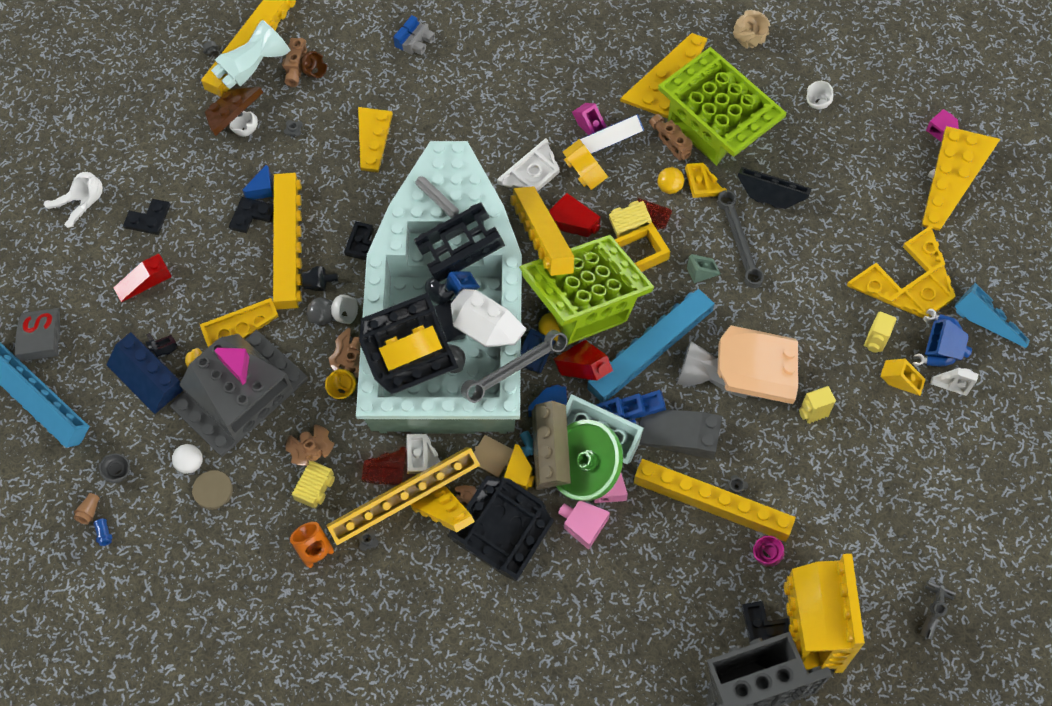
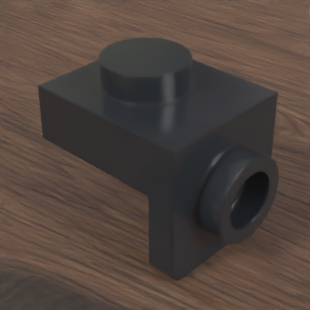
(162, 346)

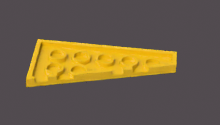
(646, 93)
(957, 165)

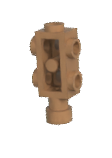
(292, 62)
(673, 132)

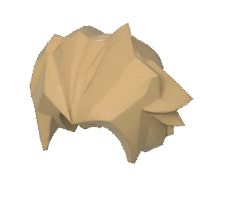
(751, 29)

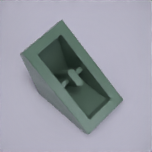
(701, 268)

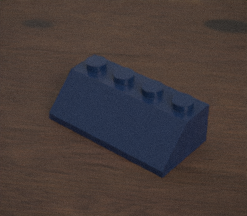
(143, 373)

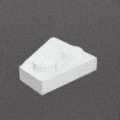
(956, 380)

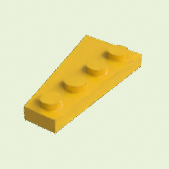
(373, 133)
(444, 508)

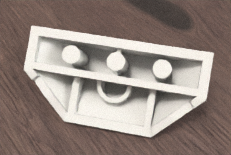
(485, 319)

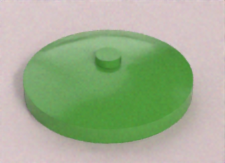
(593, 460)

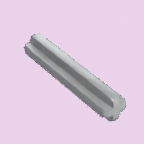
(436, 196)

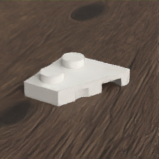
(420, 453)

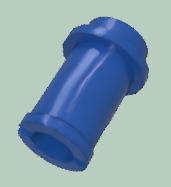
(102, 532)

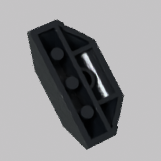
(771, 189)

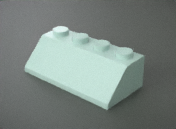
(626, 431)

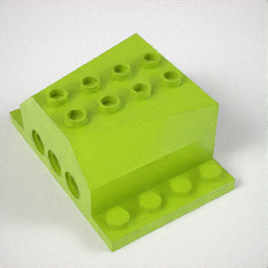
(718, 106)
(596, 294)

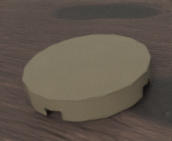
(212, 489)

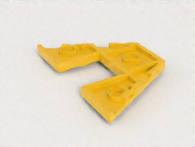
(926, 292)

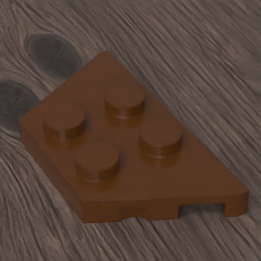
(230, 106)

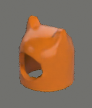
(311, 543)

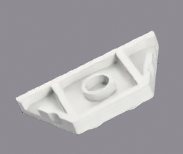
(533, 169)

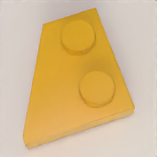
(702, 181)

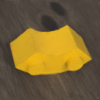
(585, 164)
(410, 348)

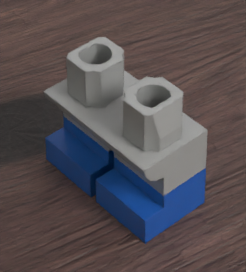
(412, 35)

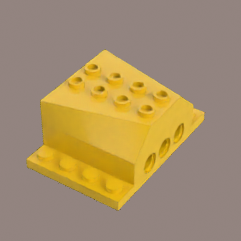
(825, 613)

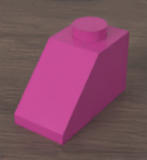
(589, 118)
(939, 122)

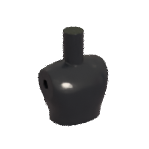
(316, 278)

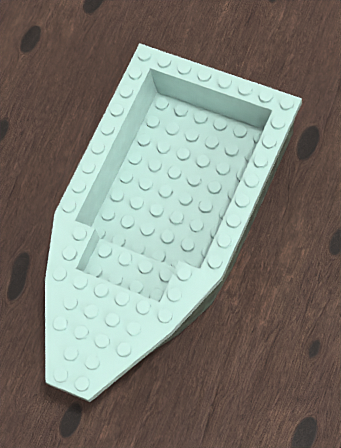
(399, 273)

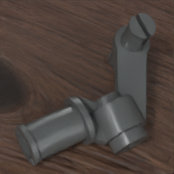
(937, 608)

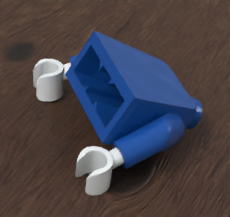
(946, 341)

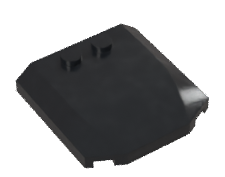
(399, 322)
(505, 527)

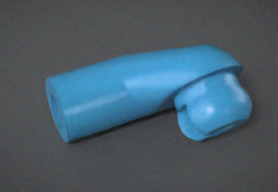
(528, 442)

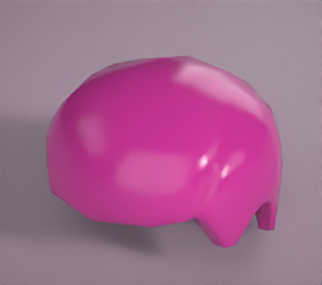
(772, 547)

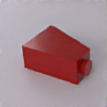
(574, 217)
(583, 362)

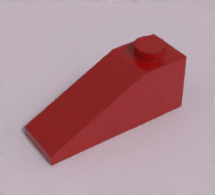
(144, 276)

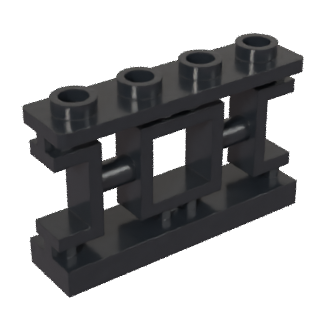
(464, 254)

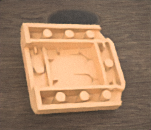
(759, 364)

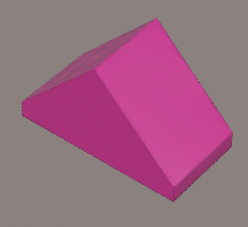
(235, 360)

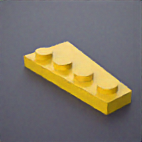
(240, 322)

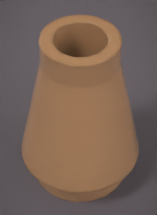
(86, 510)

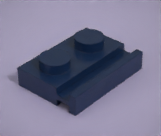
(532, 340)

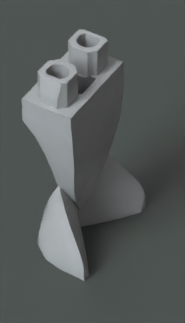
(701, 367)

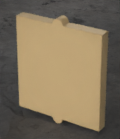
(492, 455)

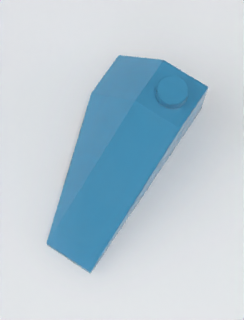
(978, 308)

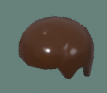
(313, 60)

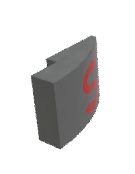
(38, 334)

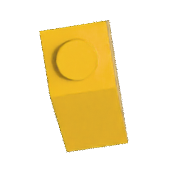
(903, 375)
(519, 469)

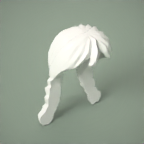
(84, 188)

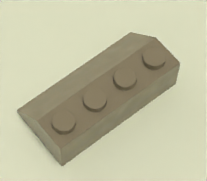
(550, 445)

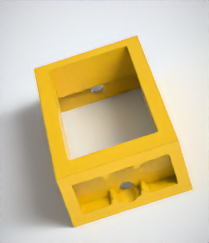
(662, 251)

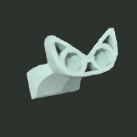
(244, 60)

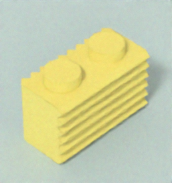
(629, 218)
(880, 332)
(817, 405)
(313, 484)

